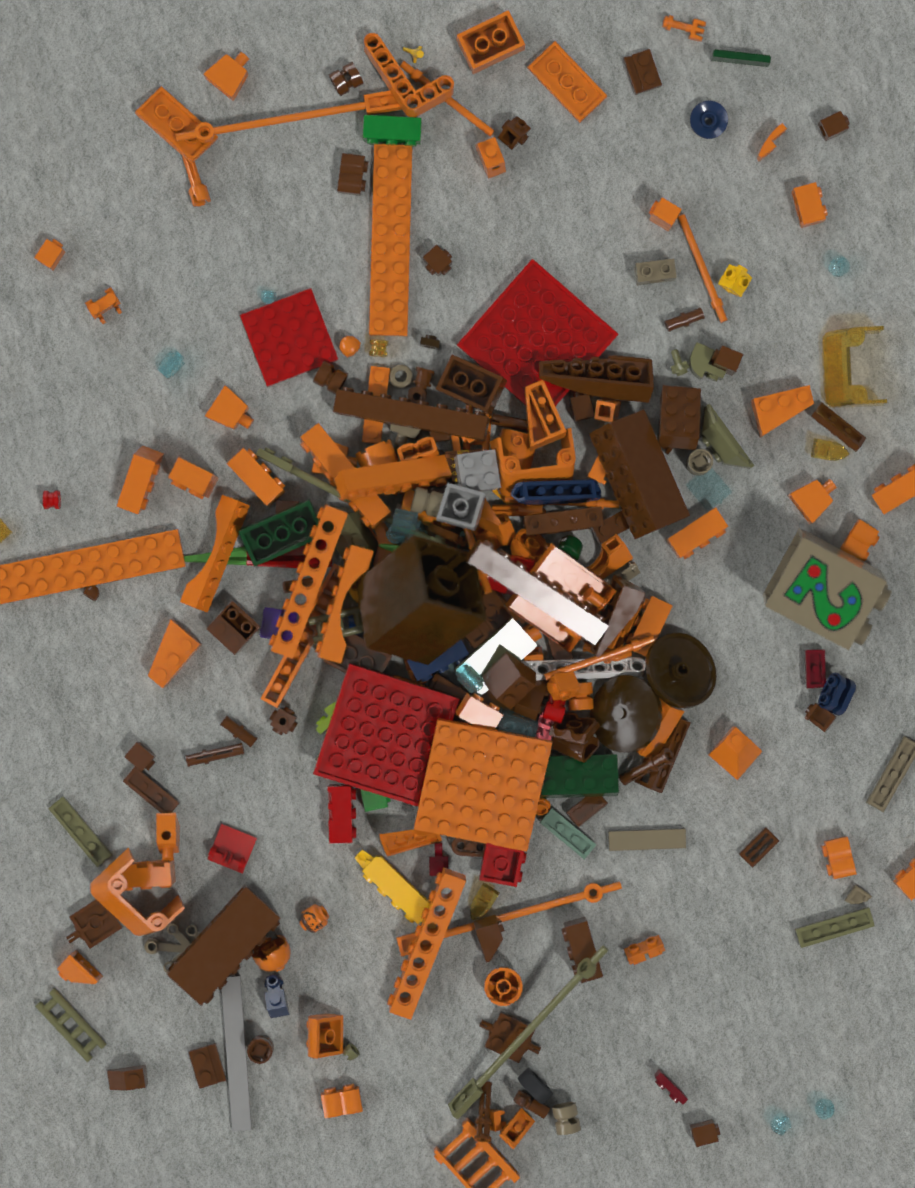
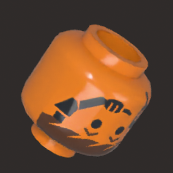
(314, 918)

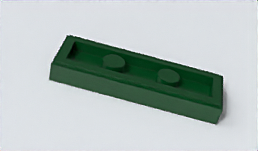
(741, 58)

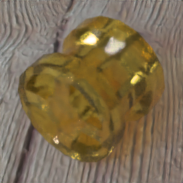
(378, 348)

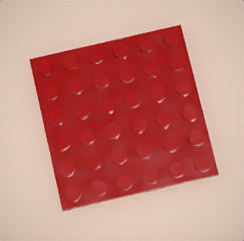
(532, 324)
(382, 734)

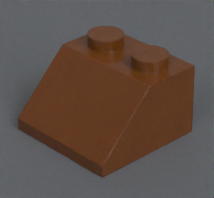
(509, 680)

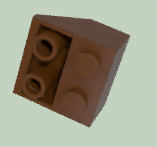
(233, 628)

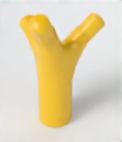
(416, 53)

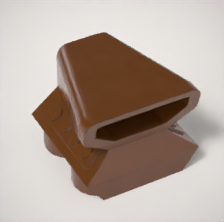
(575, 736)

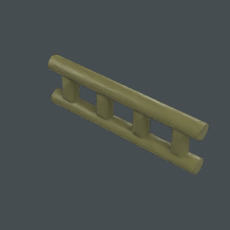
(355, 611)
(70, 1037)

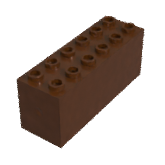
(639, 474)
(223, 945)

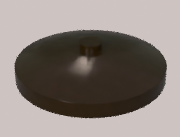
(680, 670)
(626, 713)

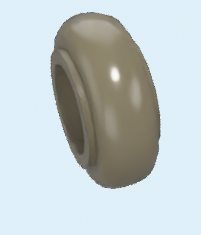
(401, 368)

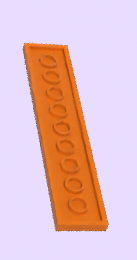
(390, 240)
(91, 566)

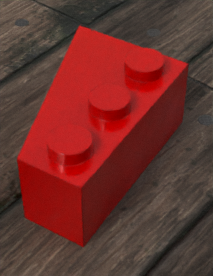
(341, 813)

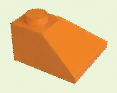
(735, 752)
(78, 970)

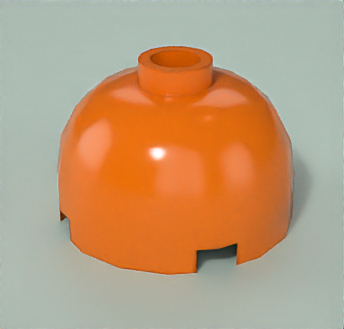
(528, 545)
(272, 954)
(503, 986)

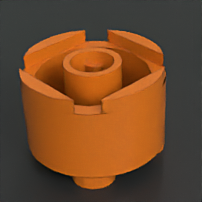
(377, 454)

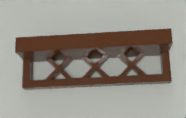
(659, 779)

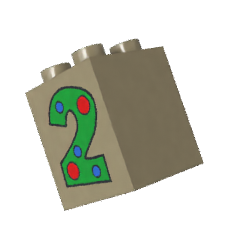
(826, 590)

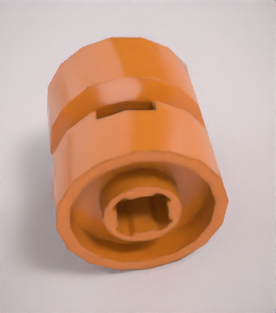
(582, 699)

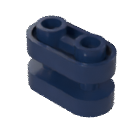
(837, 694)

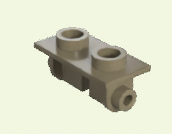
(626, 572)

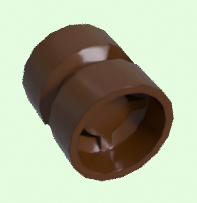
(339, 81)
(330, 377)
(260, 1049)

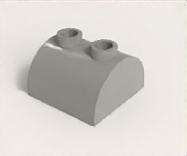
(461, 507)

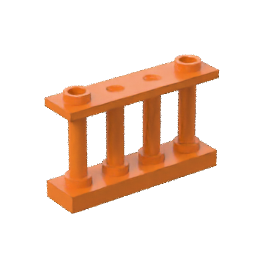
(495, 1159)

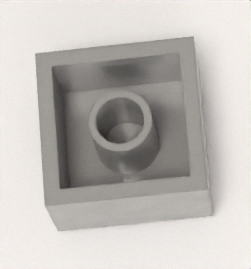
(478, 470)

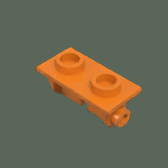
(652, 946)

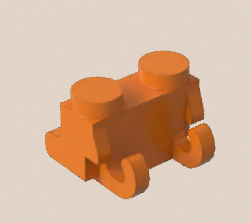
(103, 305)

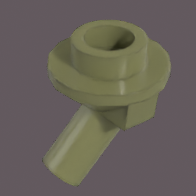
(680, 367)

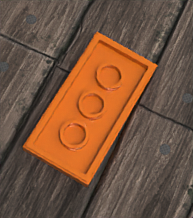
(567, 82)
(170, 117)

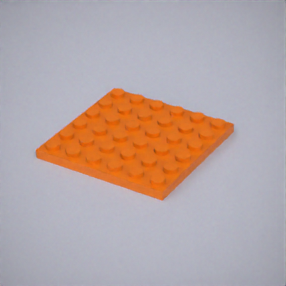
(482, 784)

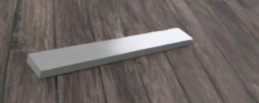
(236, 1054)

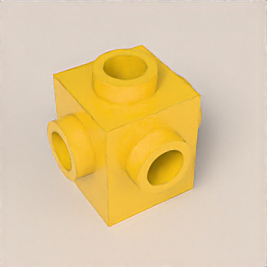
(735, 280)

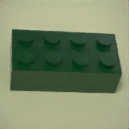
(280, 532)
(571, 778)

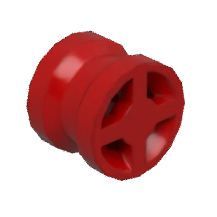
(51, 499)

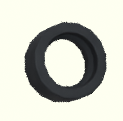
(535, 1086)

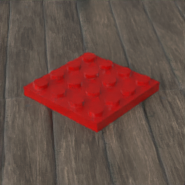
(289, 337)

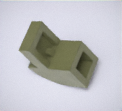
(700, 364)

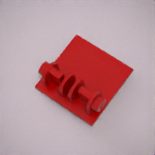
(232, 848)

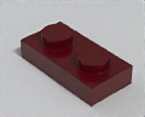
(815, 668)
(675, 1093)

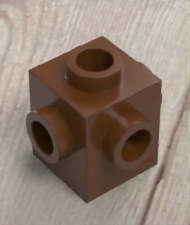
(514, 132)
(285, 713)

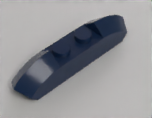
(556, 492)

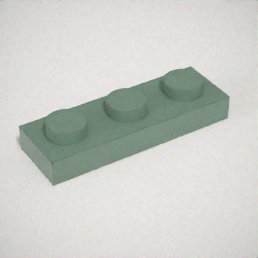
(568, 833)

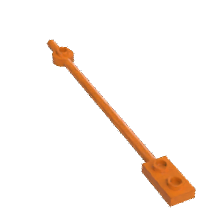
(373, 103)
(405, 940)

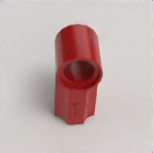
(554, 710)

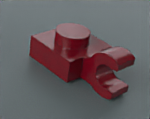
(437, 862)

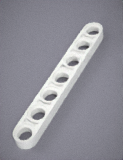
(590, 672)

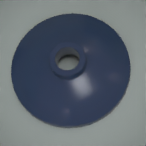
(711, 110)

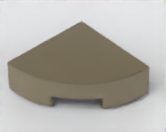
(857, 896)

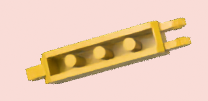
(393, 885)

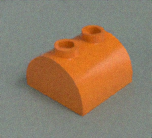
(517, 445)
(324, 1035)

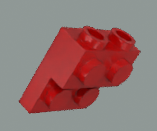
(502, 865)

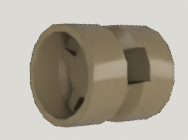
(699, 462)
(426, 502)
(566, 1118)

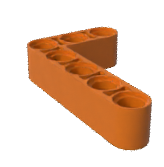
(401, 82)

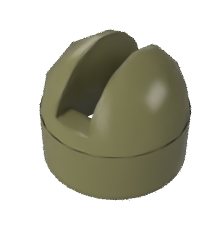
(351, 1051)

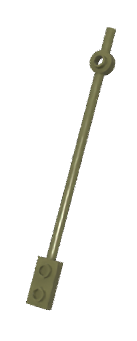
(286, 464)
(473, 1090)

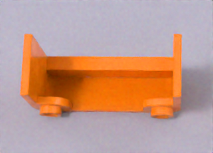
(511, 473)
(108, 890)

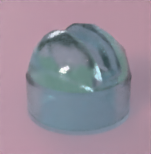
(268, 297)

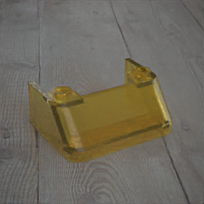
(837, 368)

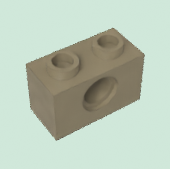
(655, 272)

